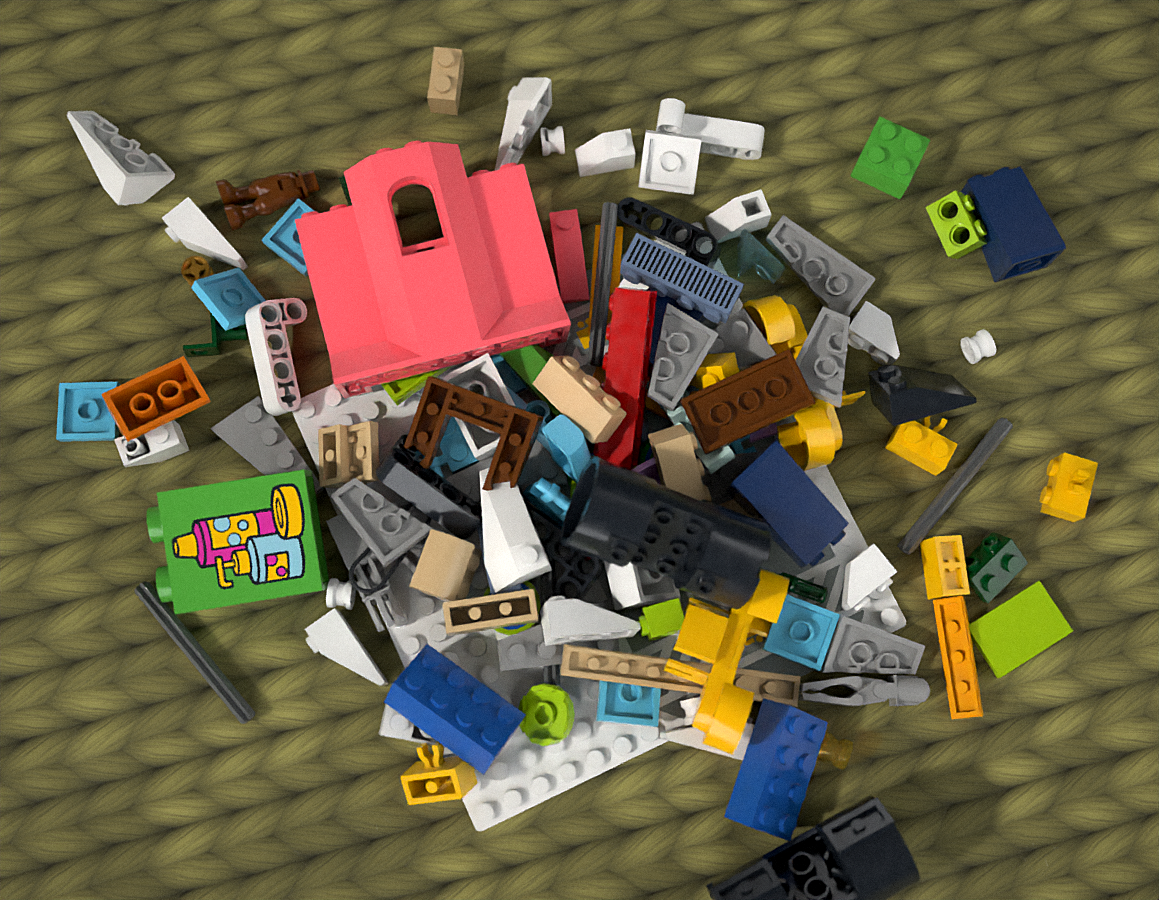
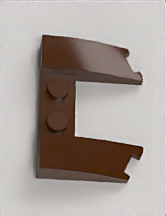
(445, 399)

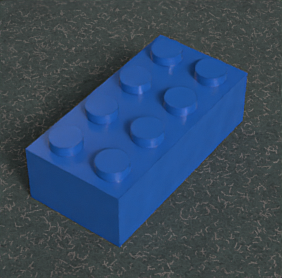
(454, 708)
(776, 769)

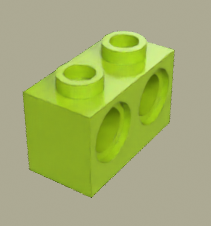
(950, 229)
(661, 619)

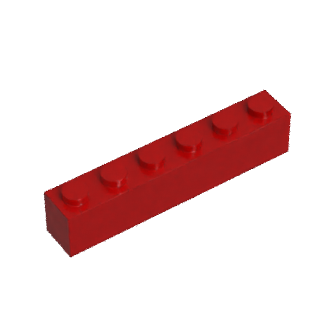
(627, 370)

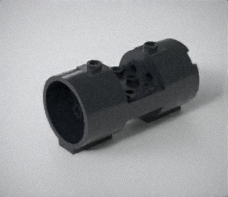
(693, 541)
(841, 858)

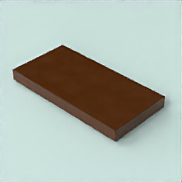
(747, 401)

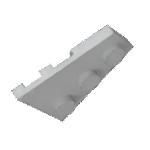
(742, 337)
(678, 356)
(824, 356)
(380, 524)
(865, 648)

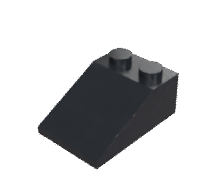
(913, 393)

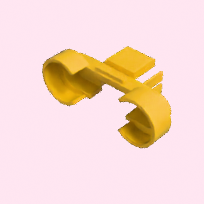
(817, 430)
(719, 639)

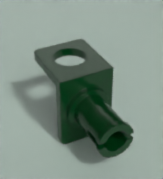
(218, 336)

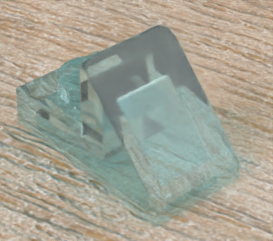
(752, 253)

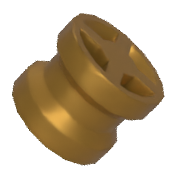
(193, 267)

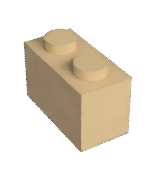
(445, 80)

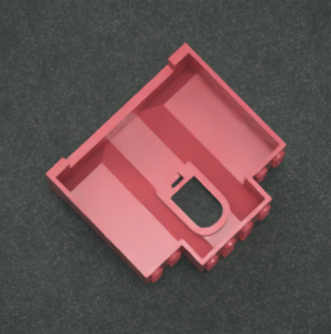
(415, 312)

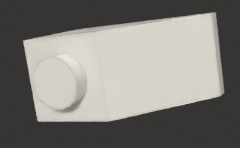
(606, 153)

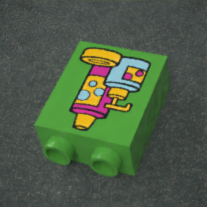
(239, 541)

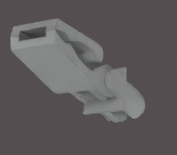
(350, 548)
(900, 690)

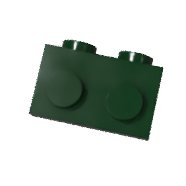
(993, 565)

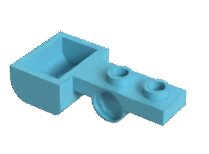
(559, 437)

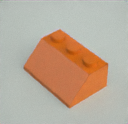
(155, 398)

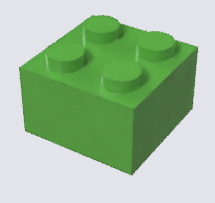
(890, 158)

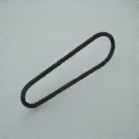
(386, 578)

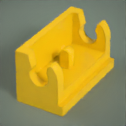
(944, 567)

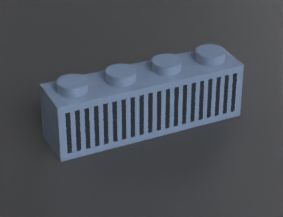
(680, 279)

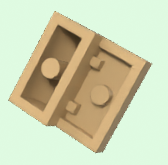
(348, 454)
(446, 567)

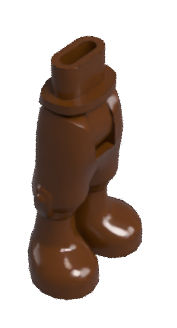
(271, 194)

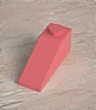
(569, 256)

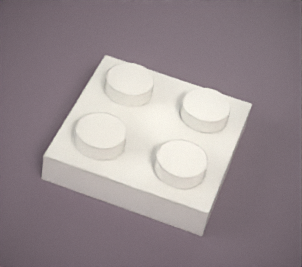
(669, 162)

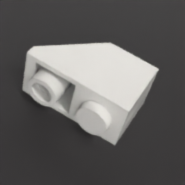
(740, 213)
(875, 334)
(153, 446)
(863, 575)
(399, 727)

